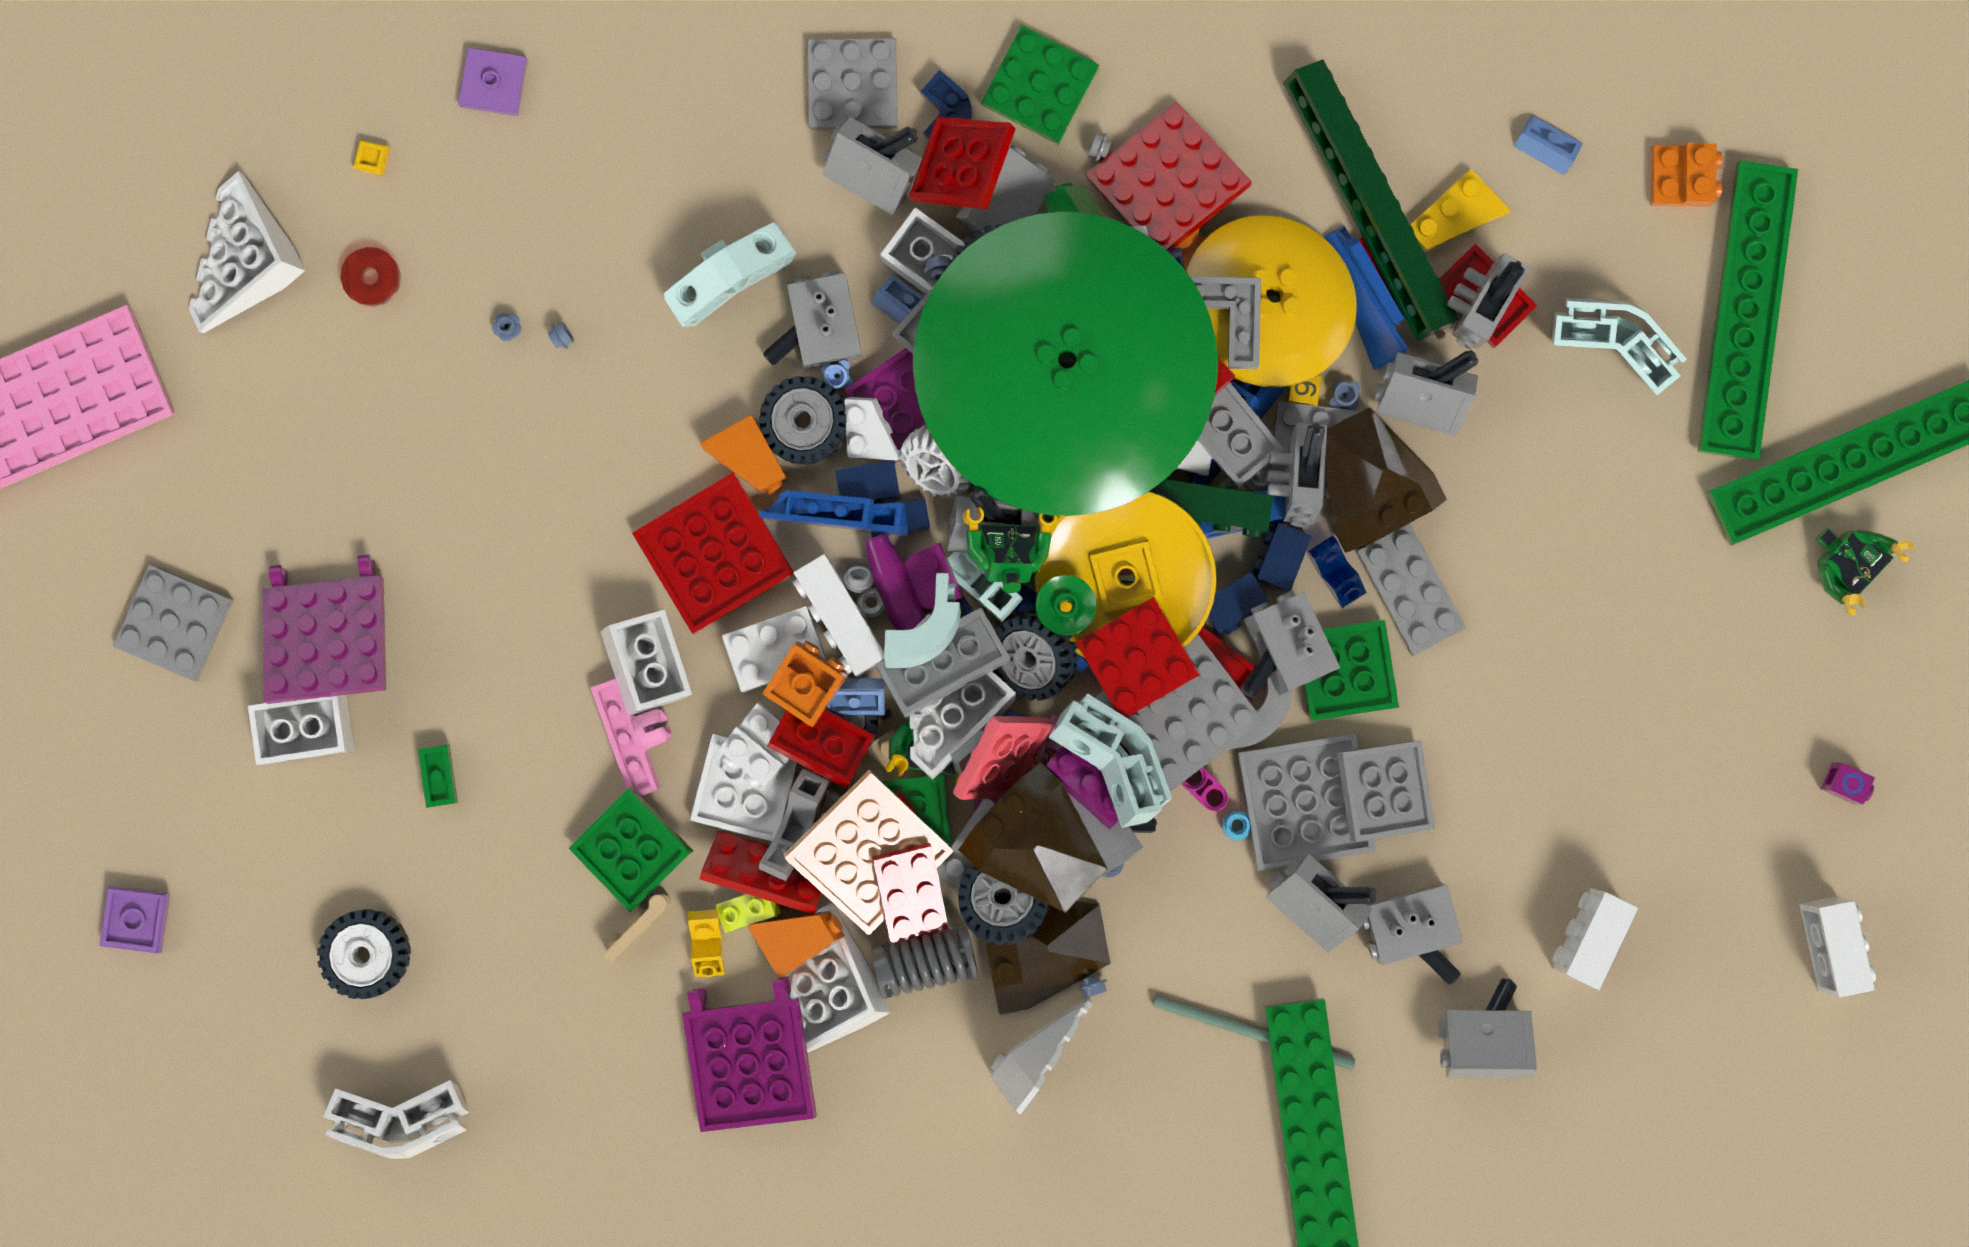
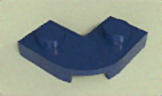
(947, 98)

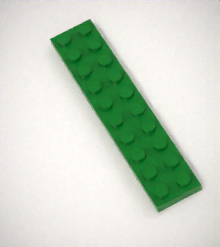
(1748, 310)
(1843, 465)
(1311, 1124)

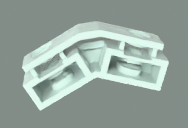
(727, 272)
(1619, 334)
(1121, 772)

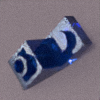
(1337, 572)

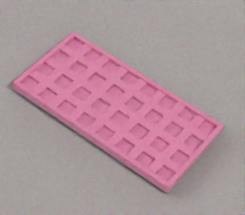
(76, 394)

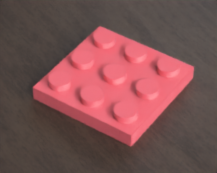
(1002, 756)

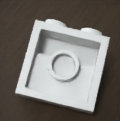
(749, 750)

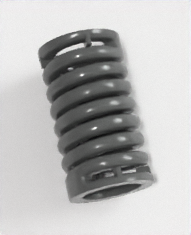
(926, 968)

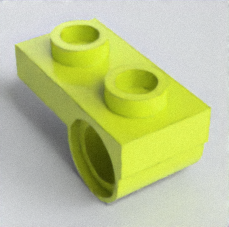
(745, 911)

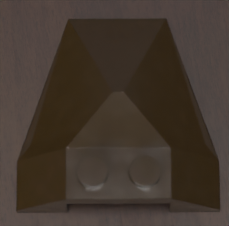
(1374, 481)
(1036, 842)
(1051, 959)

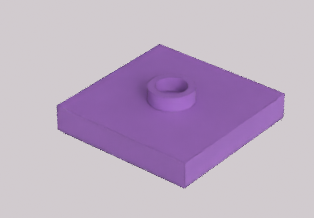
(492, 82)
(134, 919)

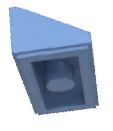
(1548, 144)
(896, 299)
(859, 697)

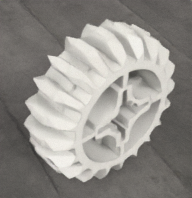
(930, 467)

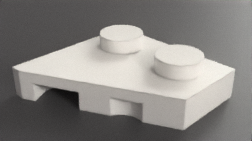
(868, 431)

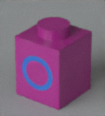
(1848, 783)

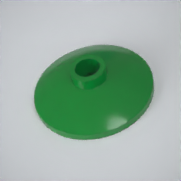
(1070, 590)

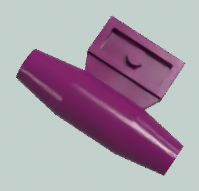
(907, 585)

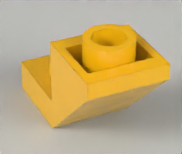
(707, 943)

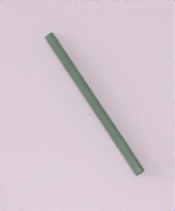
(1231, 1025)

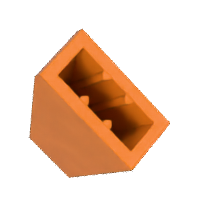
(747, 455)
(796, 939)

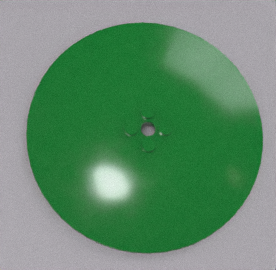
(1053, 433)

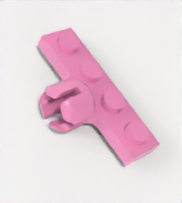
(631, 737)

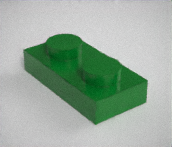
(437, 776)

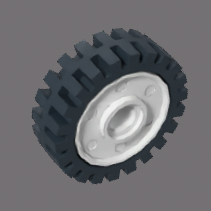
(342, 962)

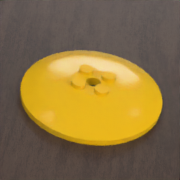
(1314, 287)
(1153, 541)

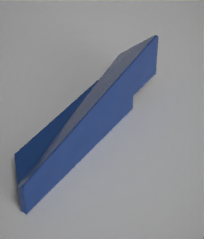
(1375, 306)

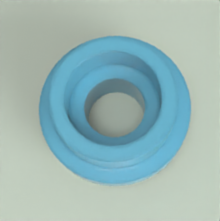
(1227, 828)

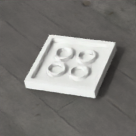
(734, 804)

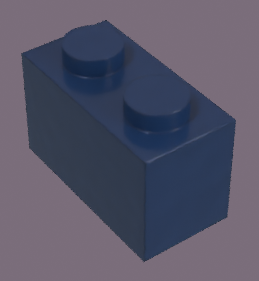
(870, 481)
(1282, 557)
(1235, 603)

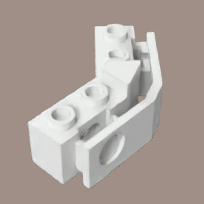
(399, 1123)

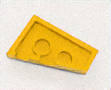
(1457, 211)

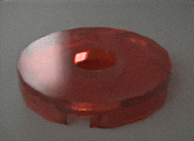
(353, 276)

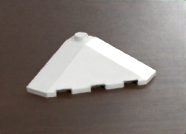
(246, 257)
(955, 719)
(837, 992)
(1024, 1066)

